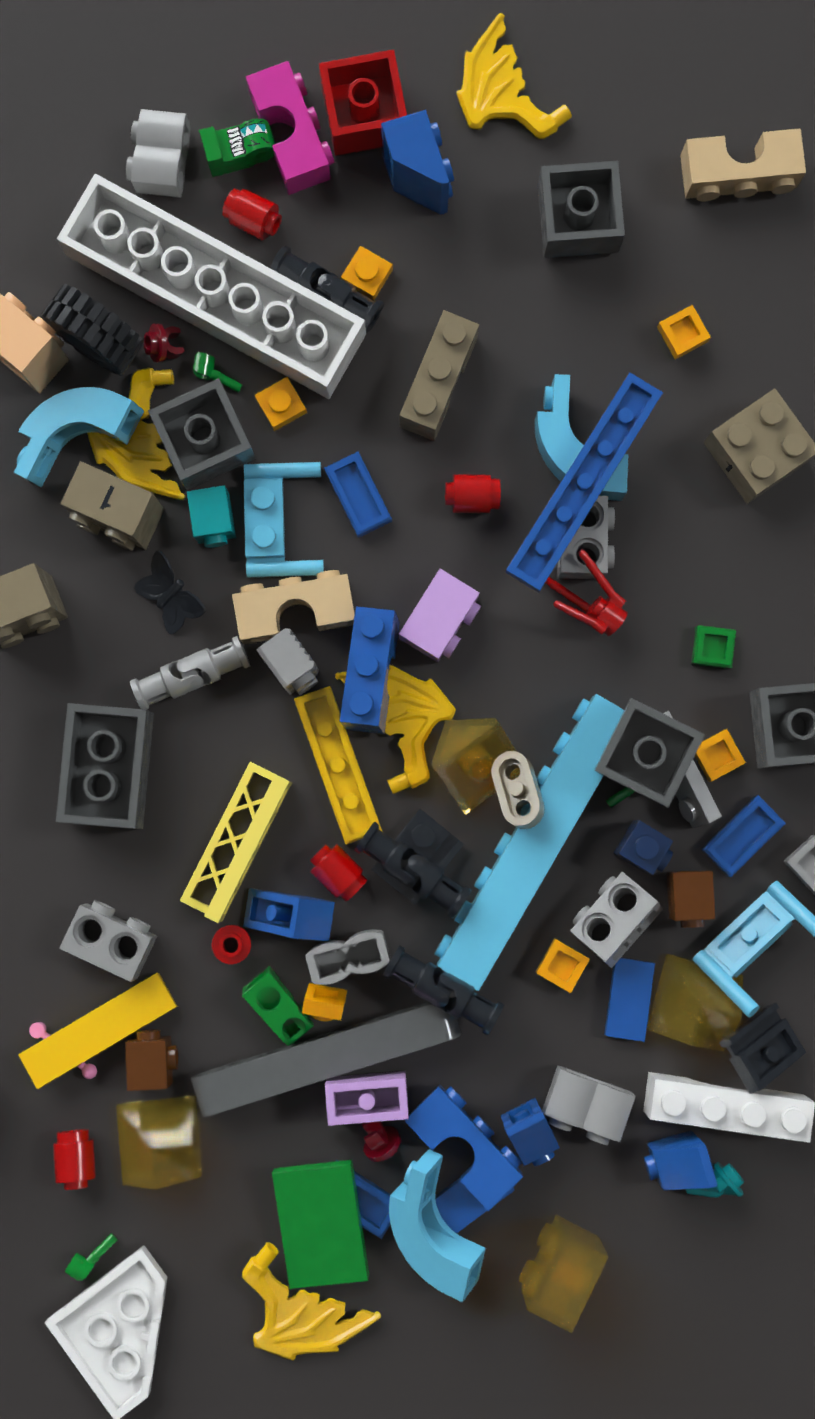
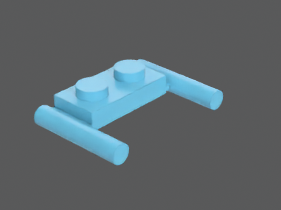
(266, 519)
(748, 938)

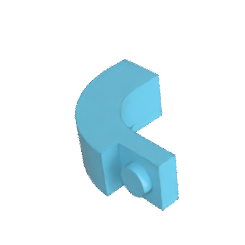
(68, 416)
(560, 446)
(425, 1239)

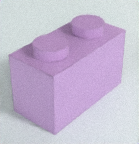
(440, 615)
(366, 1098)

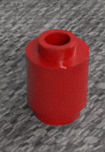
(252, 213)
(473, 493)
(337, 872)
(74, 1159)

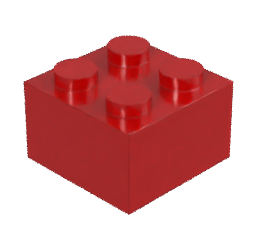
(359, 97)

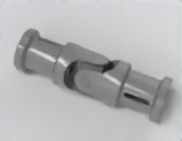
(169, 683)

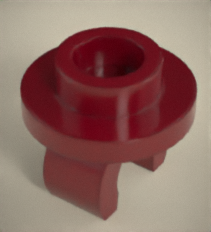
(157, 343)
(381, 1141)

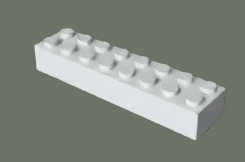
(212, 286)

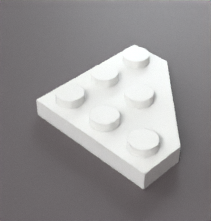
(115, 1331)

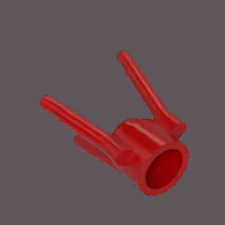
(602, 614)

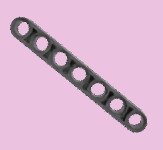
(323, 1057)

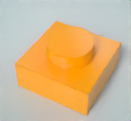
(367, 272)
(683, 332)
(280, 403)
(718, 755)
(562, 965)
(324, 1002)

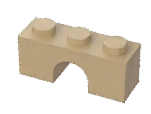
(712, 172)
(260, 608)

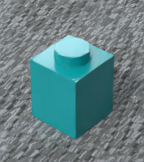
(211, 516)

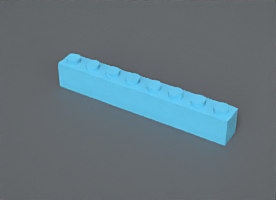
(530, 852)

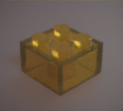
(562, 1272)

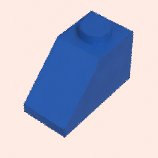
(289, 915)
(530, 1133)
(680, 1162)

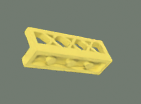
(245, 852)

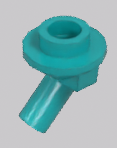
(727, 1180)

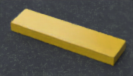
(337, 763)
(97, 1030)

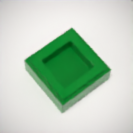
(713, 647)

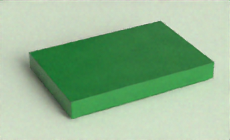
(320, 1224)

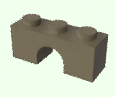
(438, 375)

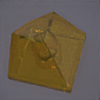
(466, 759)
(692, 1006)
(159, 1142)

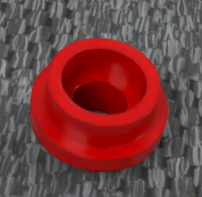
(242, 938)

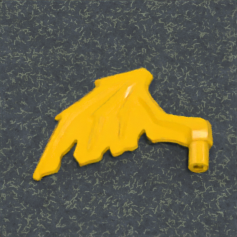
(493, 87)
(141, 455)
(412, 711)
(299, 1322)

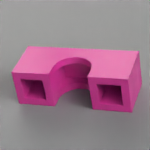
(279, 99)

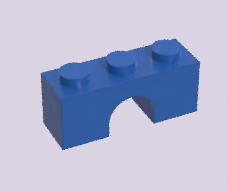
(369, 659)
(493, 1168)

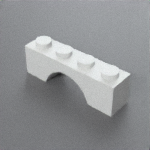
(729, 1109)

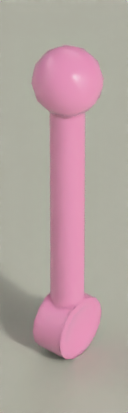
(39, 1030)

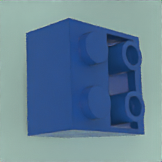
(415, 161)

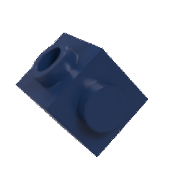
(644, 848)

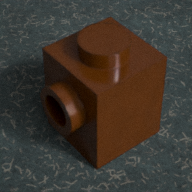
(691, 897)
(150, 1061)

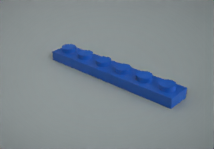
(584, 482)

